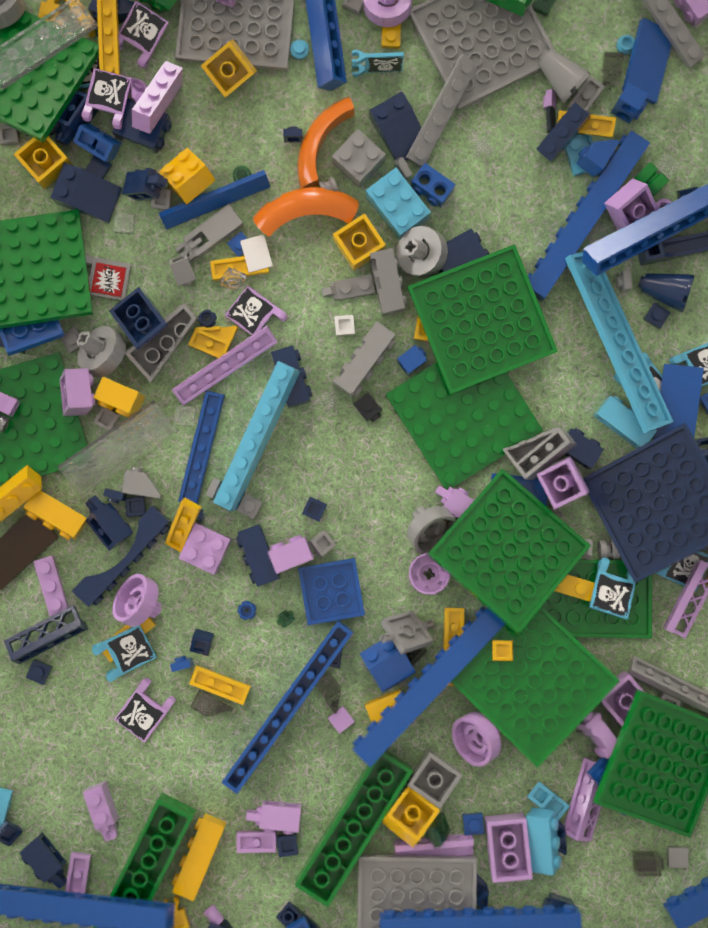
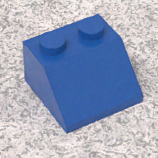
(387, 664)

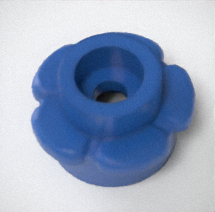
(246, 615)

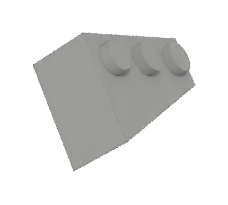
(387, 282)
(539, 452)

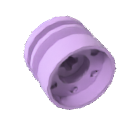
(418, 579)

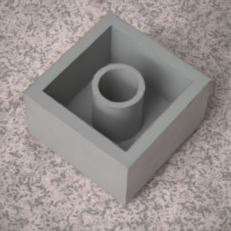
(358, 158)
(434, 778)

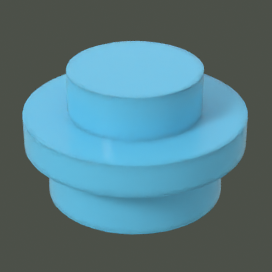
(625, 44)
(299, 49)

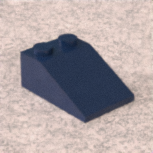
(396, 124)
(85, 192)
(138, 318)

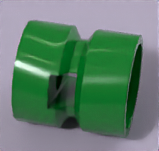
(652, 178)

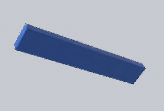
(215, 199)
(201, 446)

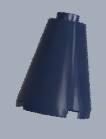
(667, 288)

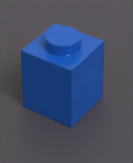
(412, 359)

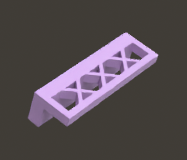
(685, 597)
(581, 805)
(453, 846)

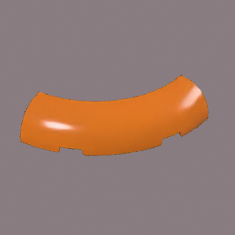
(315, 137)
(302, 203)

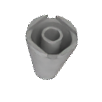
(562, 73)

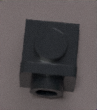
(368, 408)

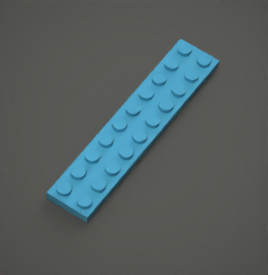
(620, 345)

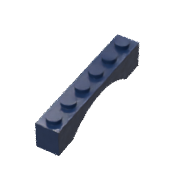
(675, 248)
(149, 528)

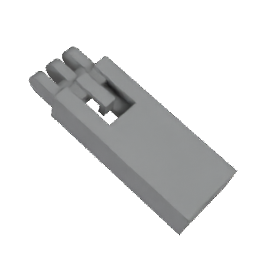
(215, 229)

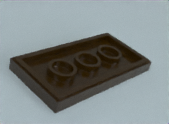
(22, 546)

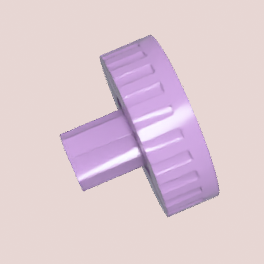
(387, 16)
(136, 601)
(471, 733)

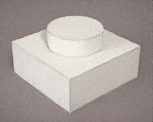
(344, 325)

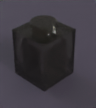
(647, 863)

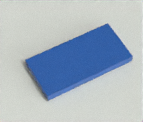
(648, 59)
(681, 395)

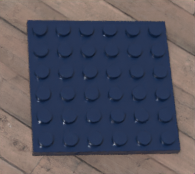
(655, 502)

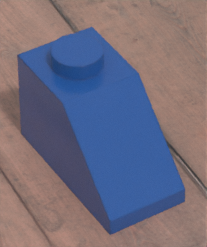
(596, 156)

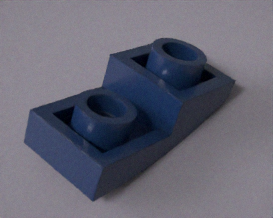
(291, 913)

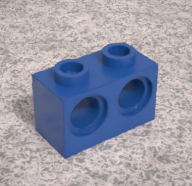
(630, 103)
(97, 142)
(436, 181)

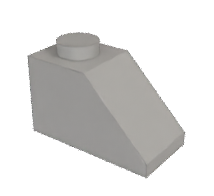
(140, 483)

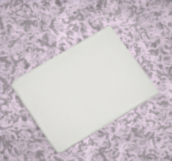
(256, 253)

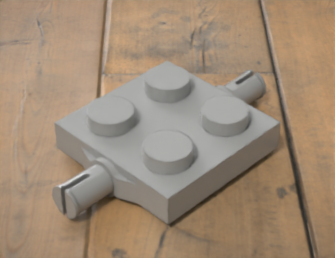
(406, 631)

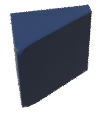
(201, 642)

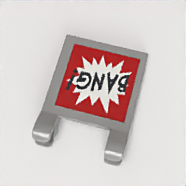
(108, 278)

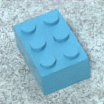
(397, 203)

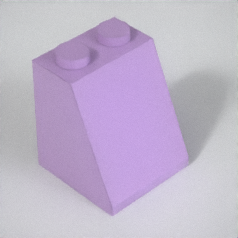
(563, 482)

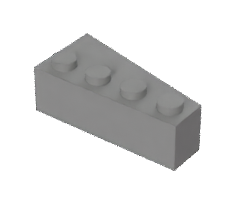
(159, 350)
(364, 360)

